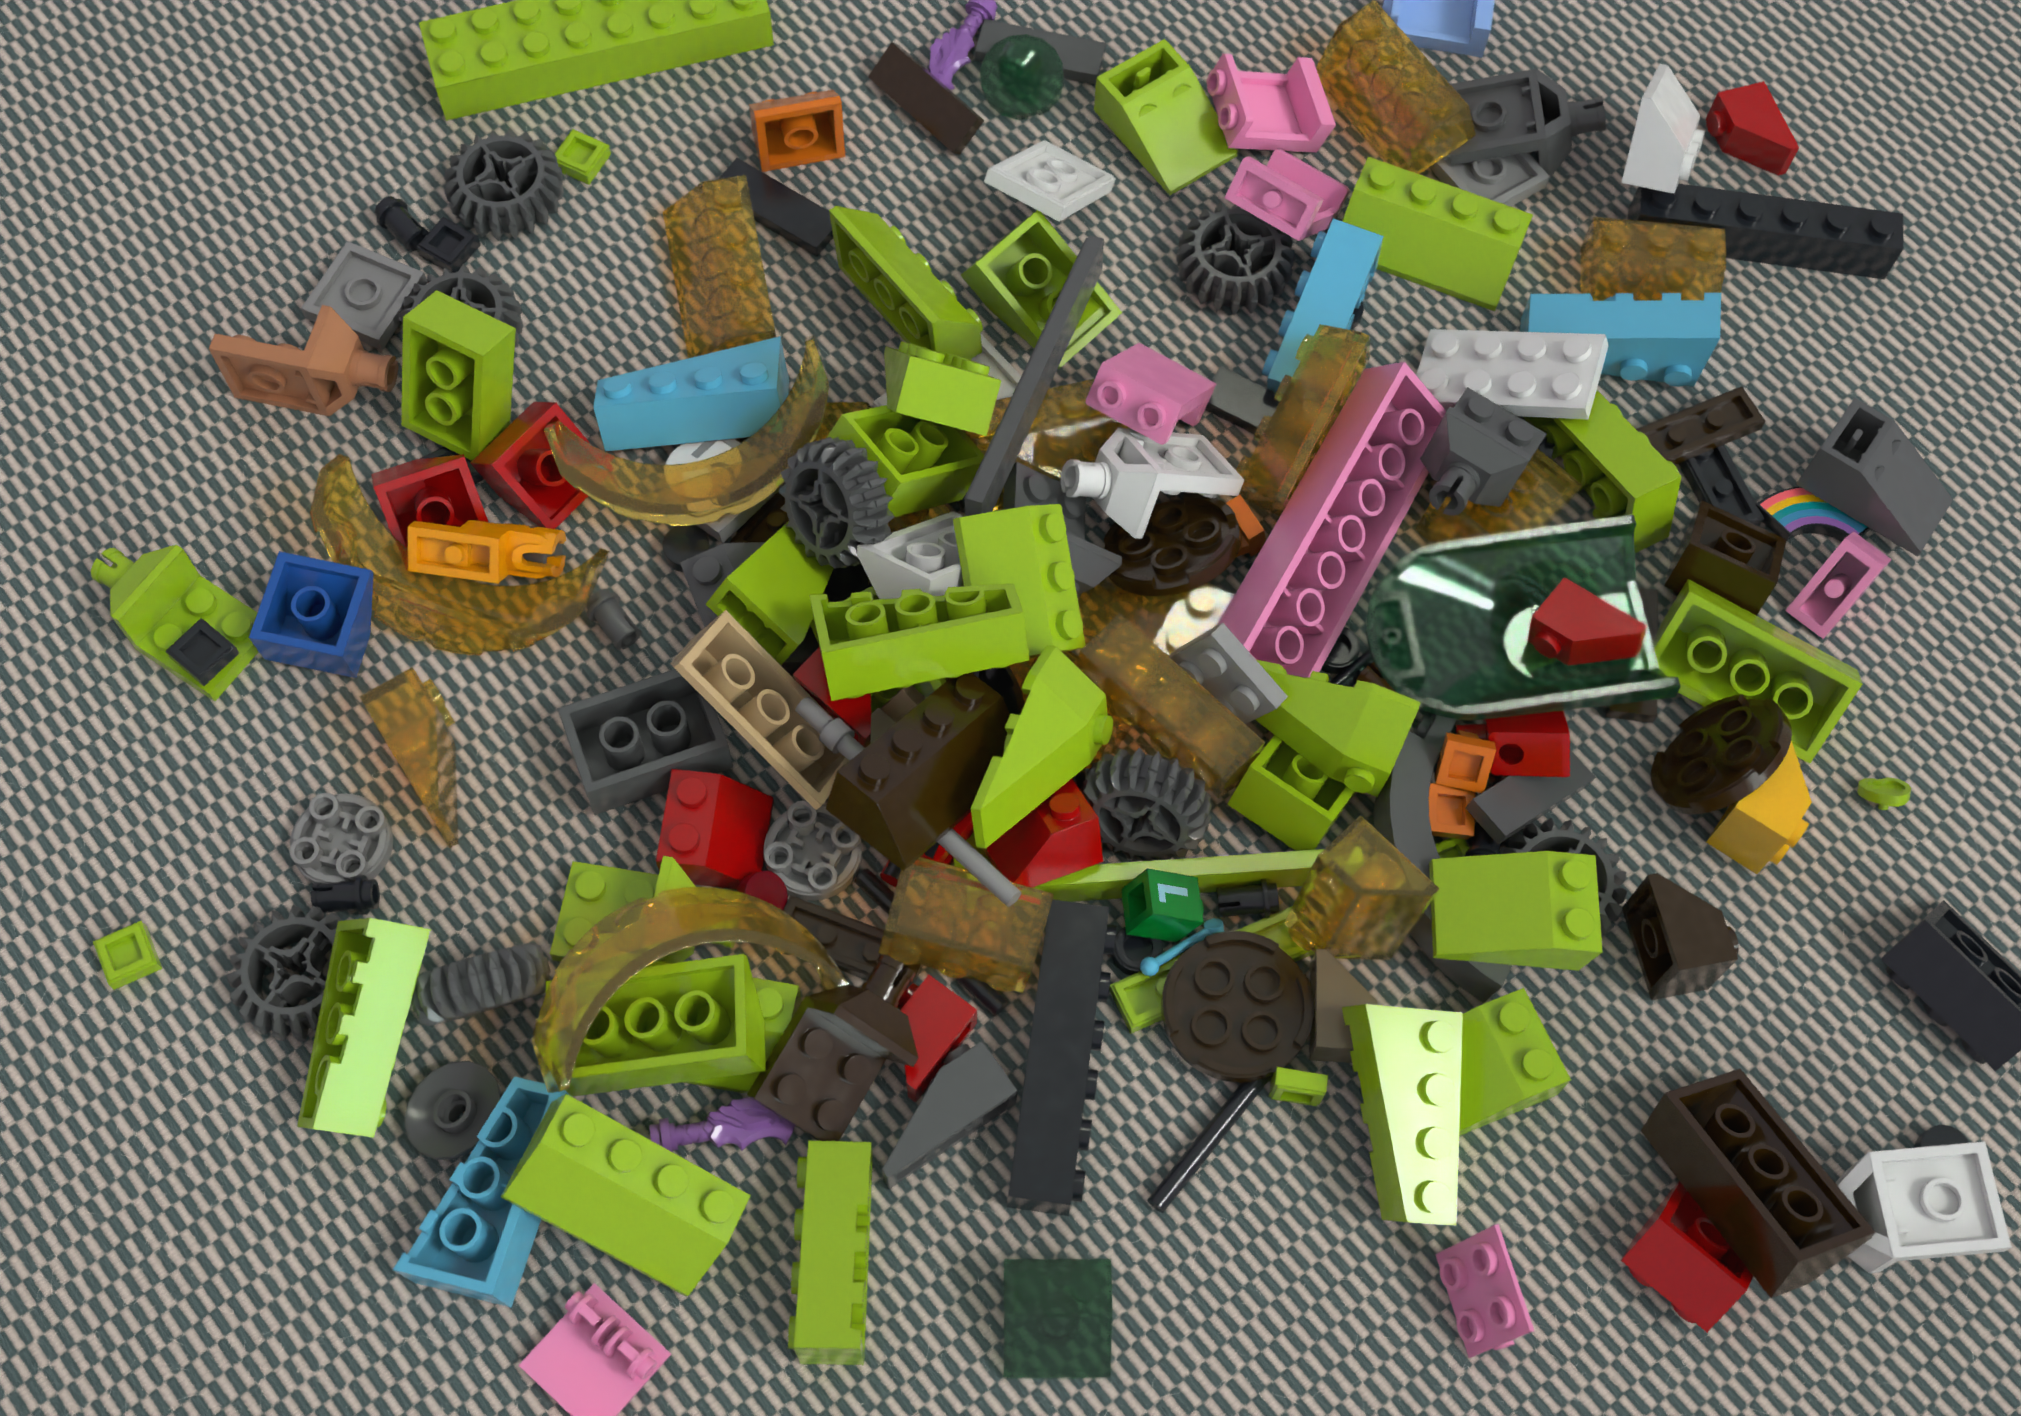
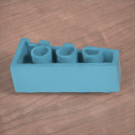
(1327, 294)
(1646, 339)
(694, 398)
(475, 1237)

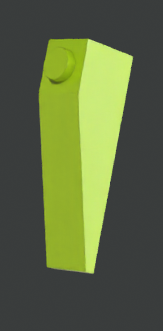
(1341, 728)
(1044, 745)

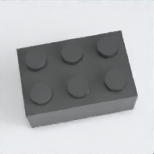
(638, 734)

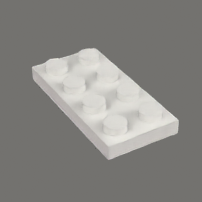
(1516, 370)

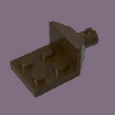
(837, 1051)

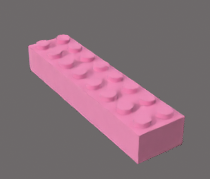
(1337, 523)

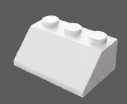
(1664, 136)
(914, 558)

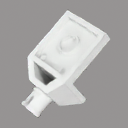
(1135, 469)
(1926, 1204)

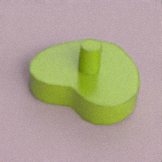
(1884, 791)

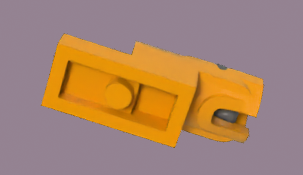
(485, 550)

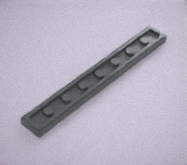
(1035, 379)

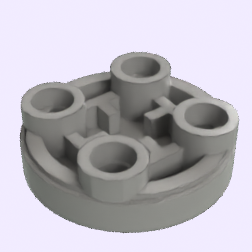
(341, 839)
(812, 852)

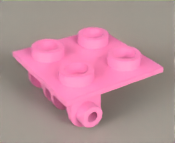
(1484, 1292)
(594, 1356)

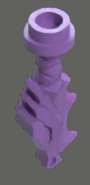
(952, 50)
(737, 1124)

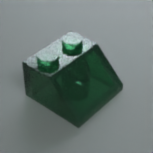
(1057, 1318)

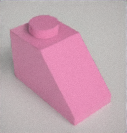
(1838, 584)

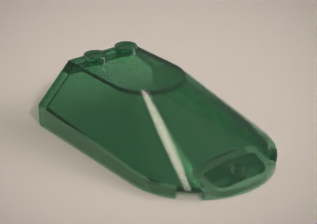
(1460, 612)

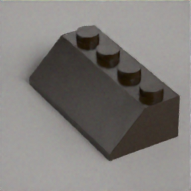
(922, 770)
(1755, 1181)

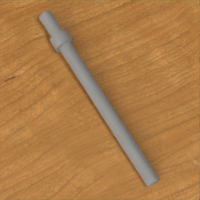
(839, 738)

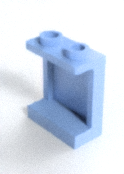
(1444, 24)

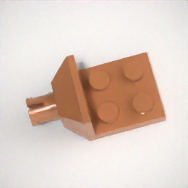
(307, 380)

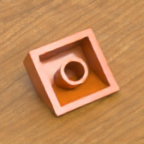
(798, 130)

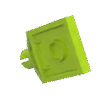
(162, 599)
(599, 890)

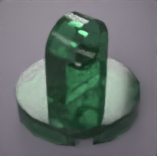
(1022, 76)

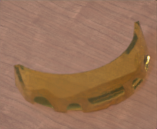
(704, 488)
(435, 608)
(641, 935)

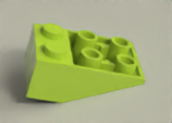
(1163, 116)
(940, 387)

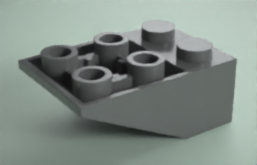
(1878, 478)

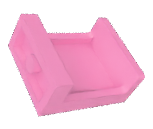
(1271, 108)
(1287, 194)
(1149, 392)

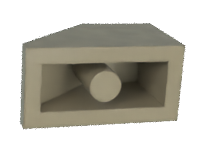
(1332, 989)

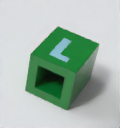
(1162, 905)

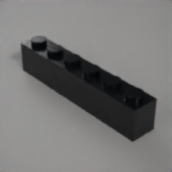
(1782, 228)
(1059, 1058)

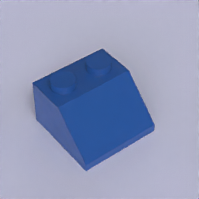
(315, 615)

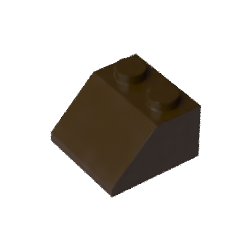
(1727, 558)
(1677, 938)

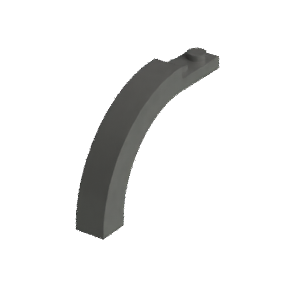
(1404, 820)

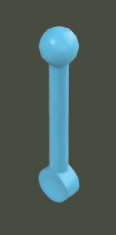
(1150, 966)

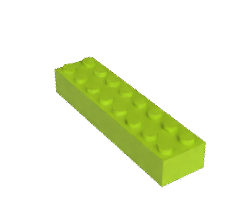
(564, 46)

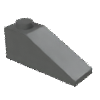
(957, 1103)

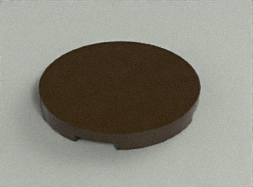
(1181, 547)
(1721, 754)
(1237, 1006)

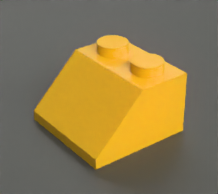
(1766, 820)

